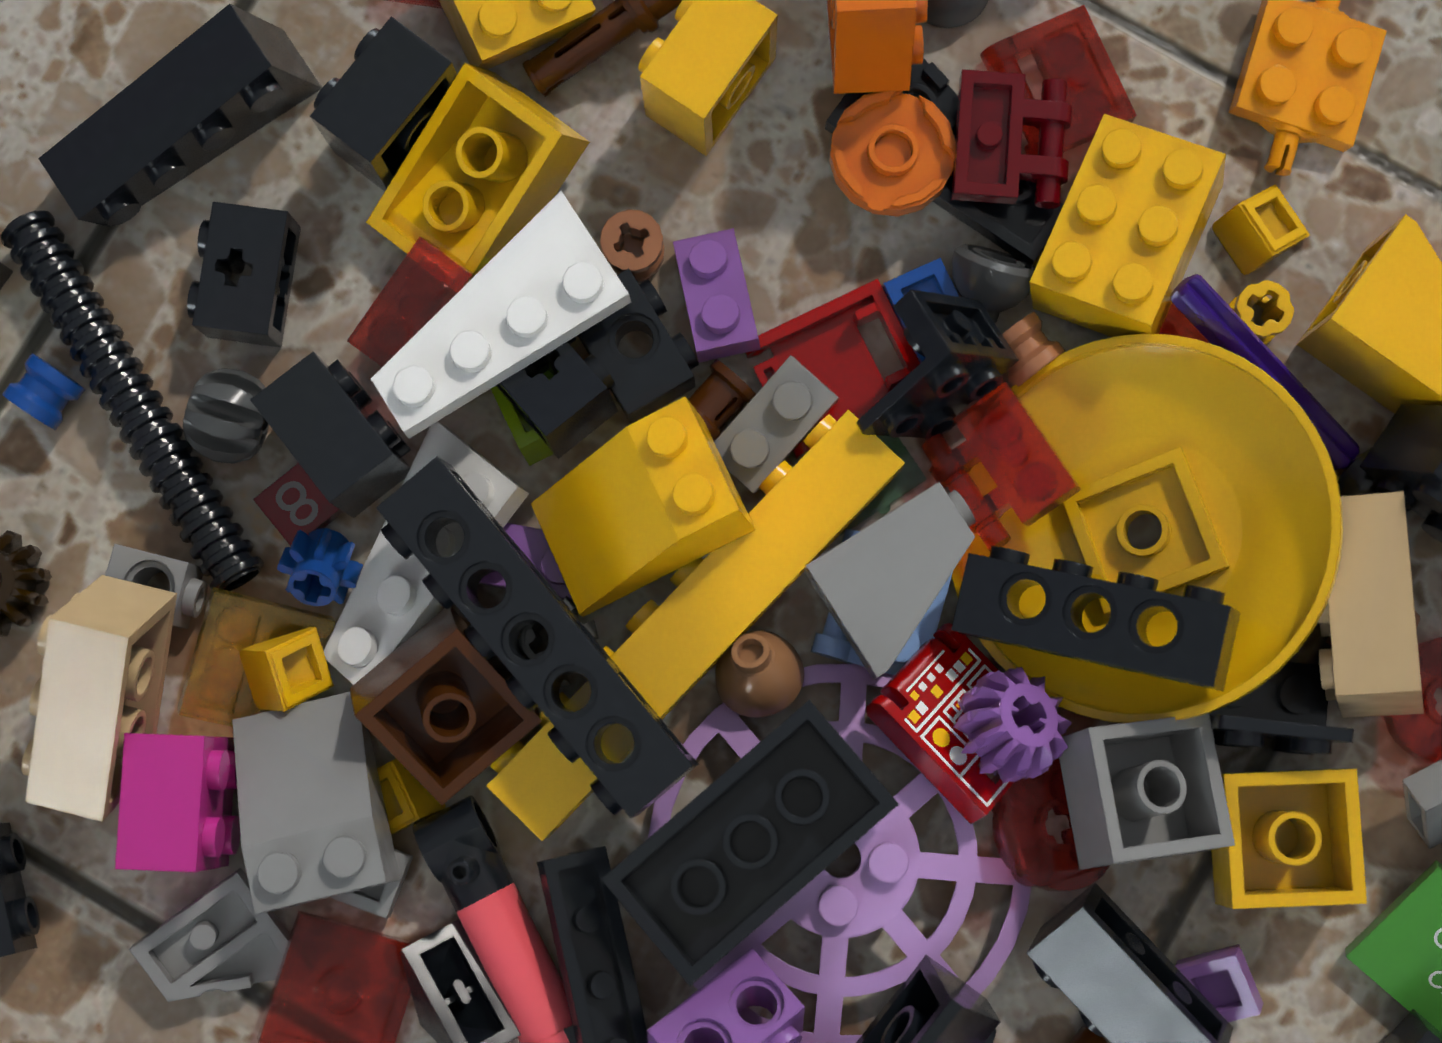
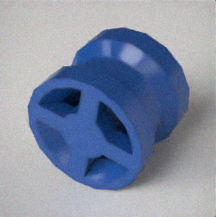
(43, 391)

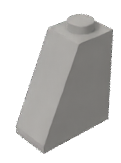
(892, 573)

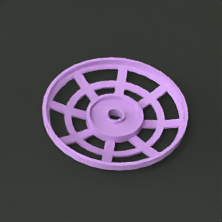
(879, 885)

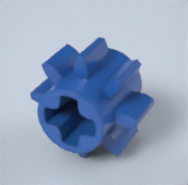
(320, 567)

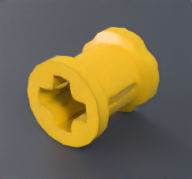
(1277, 310)

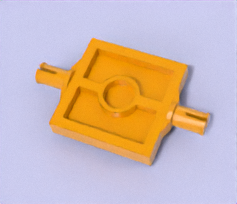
(1306, 76)

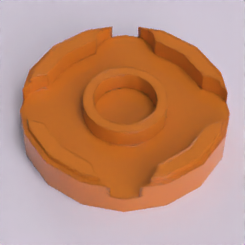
(892, 152)

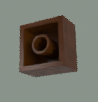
(442, 707)

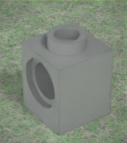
(183, 576)

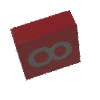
(296, 504)

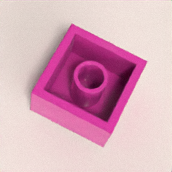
(177, 803)

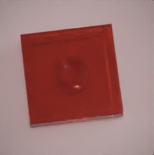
(337, 986)

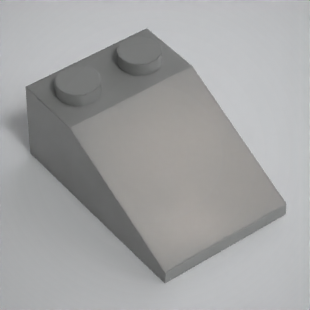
(310, 805)

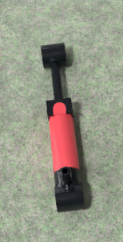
(469, 865)

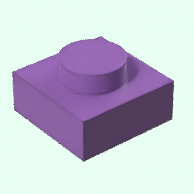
(1224, 981)

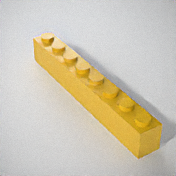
(709, 609)

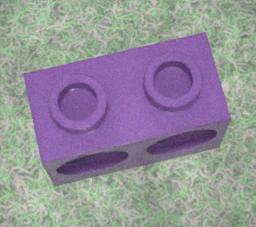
(714, 1009)

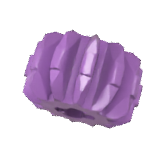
(1012, 725)

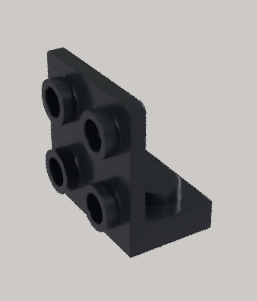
(961, 365)
(1284, 708)

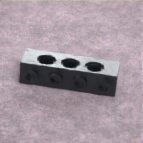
(1195, 655)

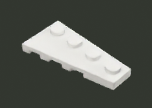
(510, 314)
(390, 593)

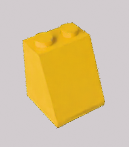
(1386, 321)

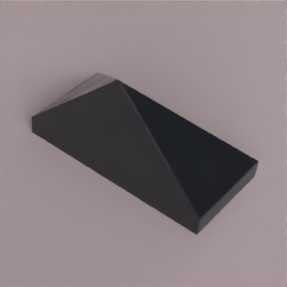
(453, 990)

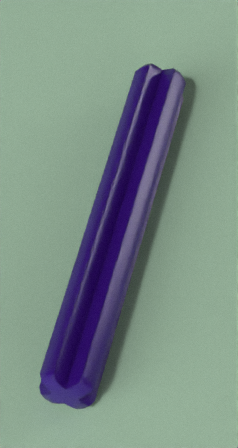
(1227, 330)

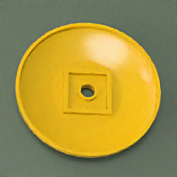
(1238, 498)

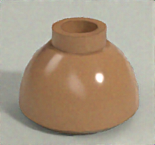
(759, 674)

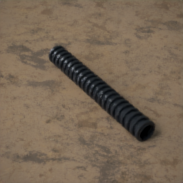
(131, 400)

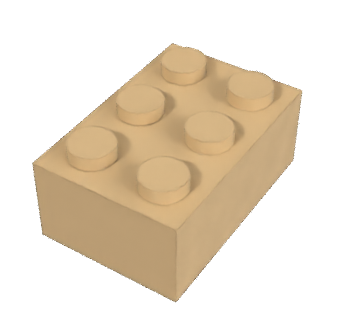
(1372, 614)
(96, 683)

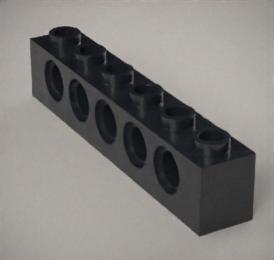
(442, 497)

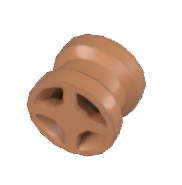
(639, 256)
(1030, 347)

